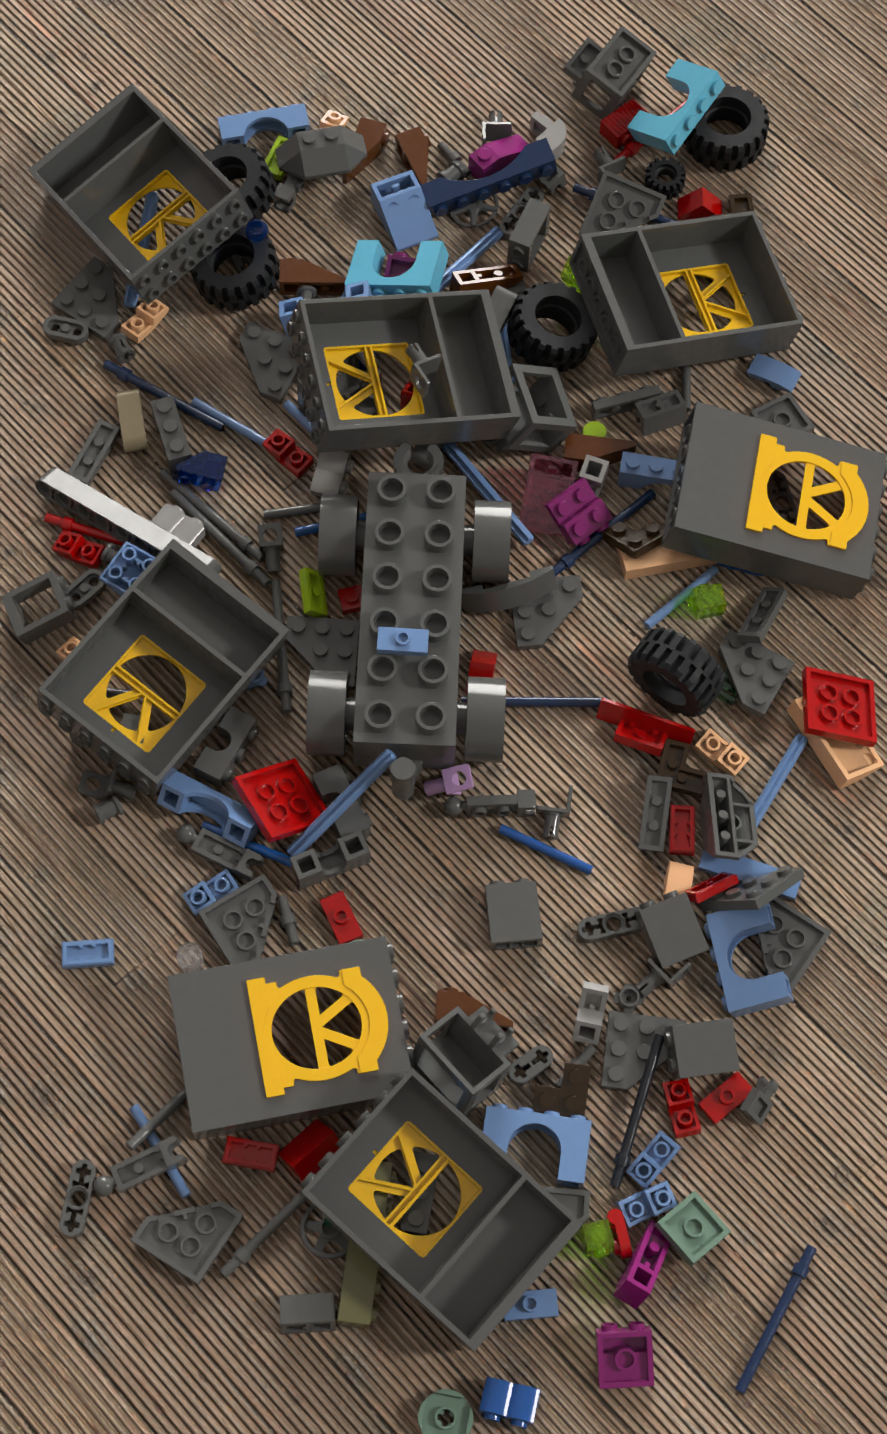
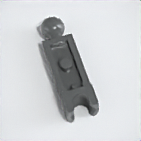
(287, 193)
(503, 805)
(220, 851)
(141, 1167)

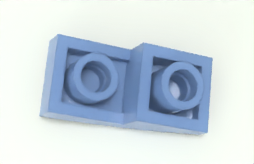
(774, 372)
(209, 892)
(653, 1159)
(646, 1203)

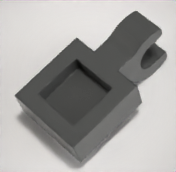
(758, 1100)

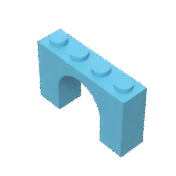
(670, 131)
(422, 277)

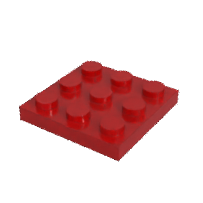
(839, 706)
(279, 799)

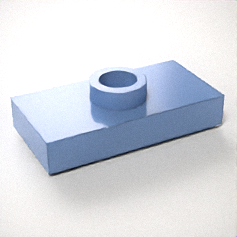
(402, 641)
(88, 953)
(534, 1305)

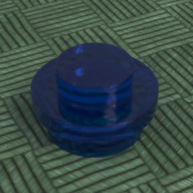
(257, 230)

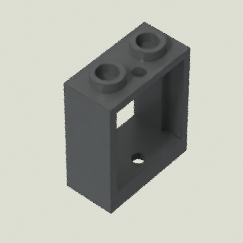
(529, 234)
(48, 623)

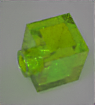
(707, 601)
(597, 1239)

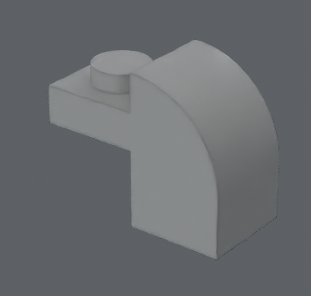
(554, 132)
(595, 472)
(590, 1013)

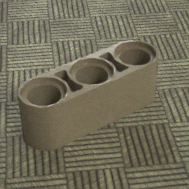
(131, 420)

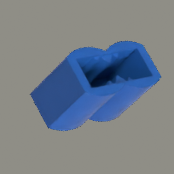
(509, 1402)

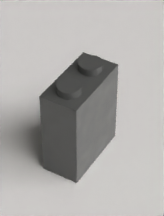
(513, 915)
(671, 929)
(701, 1048)

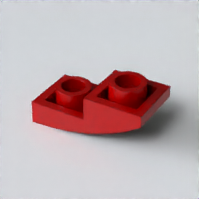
(287, 453)
(78, 550)
(681, 1108)

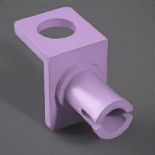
(449, 782)

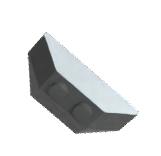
(321, 152)
(727, 818)

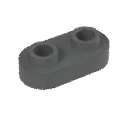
(67, 329)
(82, 588)

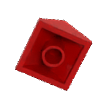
(308, 1149)

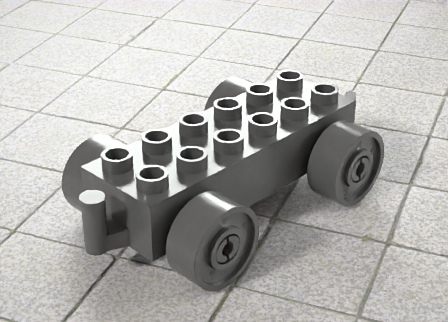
(412, 581)

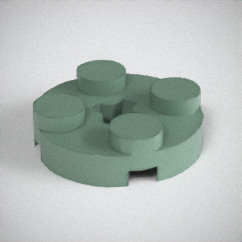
(443, 1401)

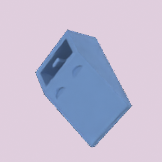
(403, 210)
(125, 568)

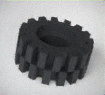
(665, 167)

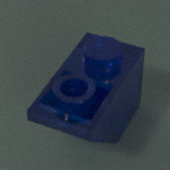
(202, 470)

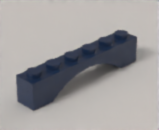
(446, 195)

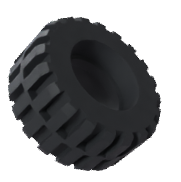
(730, 150)
(246, 163)
(243, 288)
(542, 347)
(676, 672)

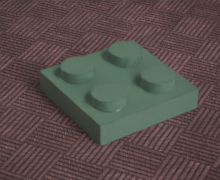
(692, 1228)

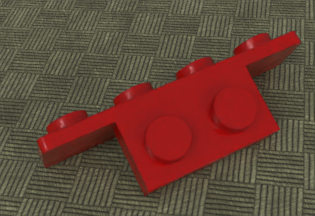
(641, 728)

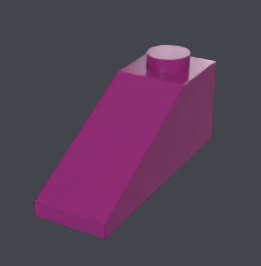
(495, 156)
(642, 1267)

